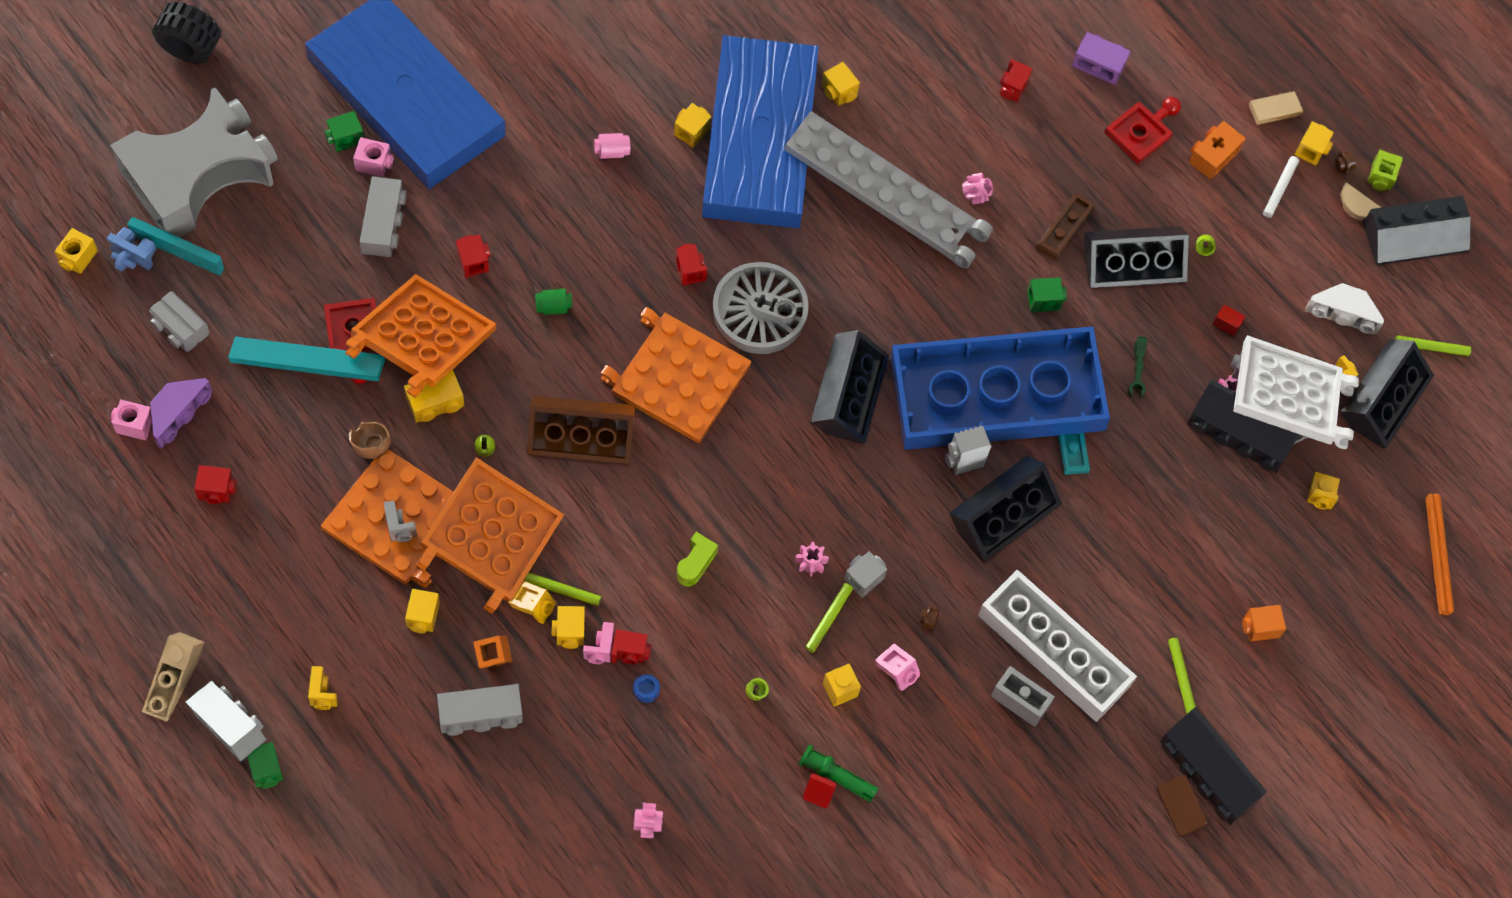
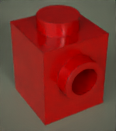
(473, 255)
(214, 484)

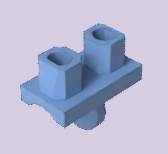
(128, 254)

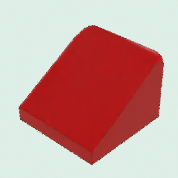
(1228, 320)
(819, 790)

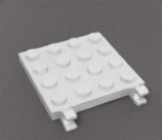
(1292, 391)

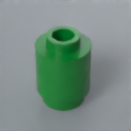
(553, 301)

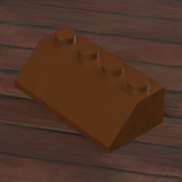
(580, 429)

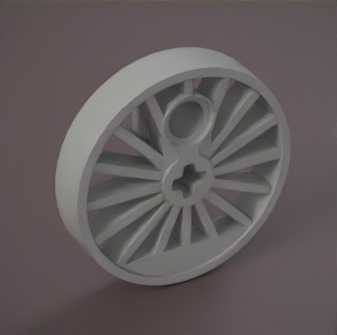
(747, 307)

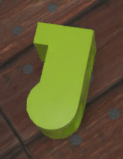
(693, 567)

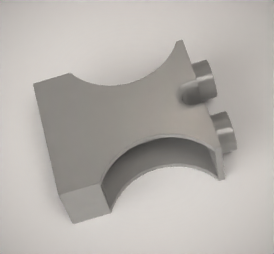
(185, 168)

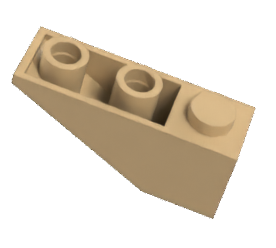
(172, 675)

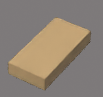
(1275, 108)

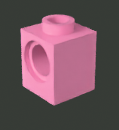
(369, 148)
(139, 427)

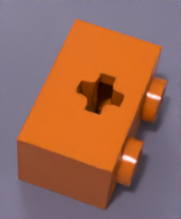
(1216, 149)

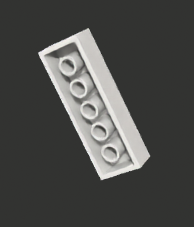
(1056, 645)

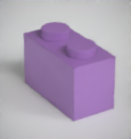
(1101, 58)

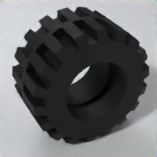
(186, 32)

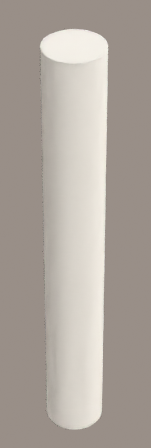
(1281, 186)

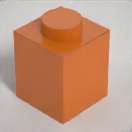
(1264, 623)
(492, 651)

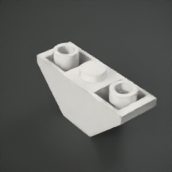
(1347, 308)

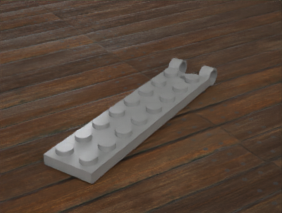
(886, 188)

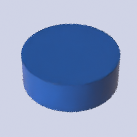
(646, 688)

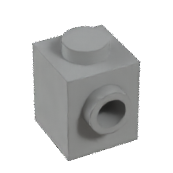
(865, 573)

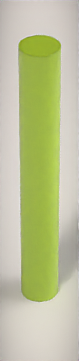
(1439, 346)
(563, 589)
(829, 618)
(1181, 674)

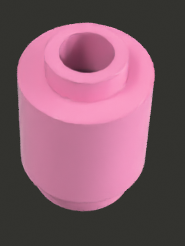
(612, 145)

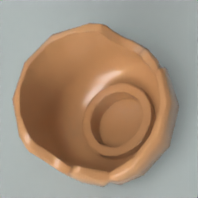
(370, 440)

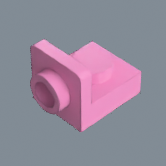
(603, 648)
(899, 666)

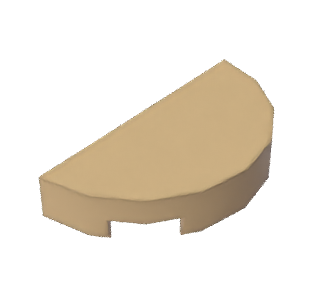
(1356, 203)

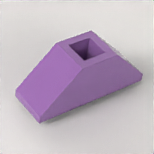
(176, 407)

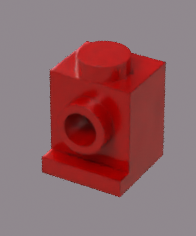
(1015, 80)
(690, 264)
(630, 647)

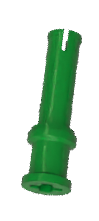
(827, 768)

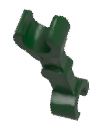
(1139, 349)

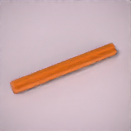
(1439, 554)

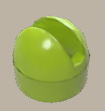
(1211, 245)
(490, 446)
(761, 692)

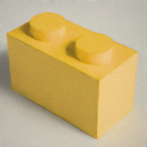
(442, 398)

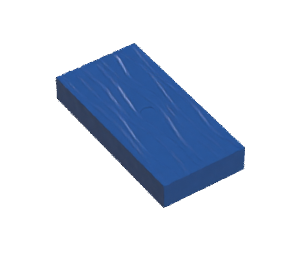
(405, 90)
(758, 106)
(1003, 382)

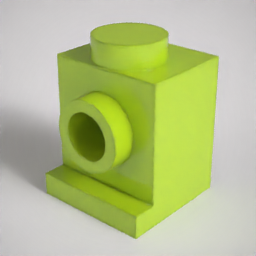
(1382, 174)

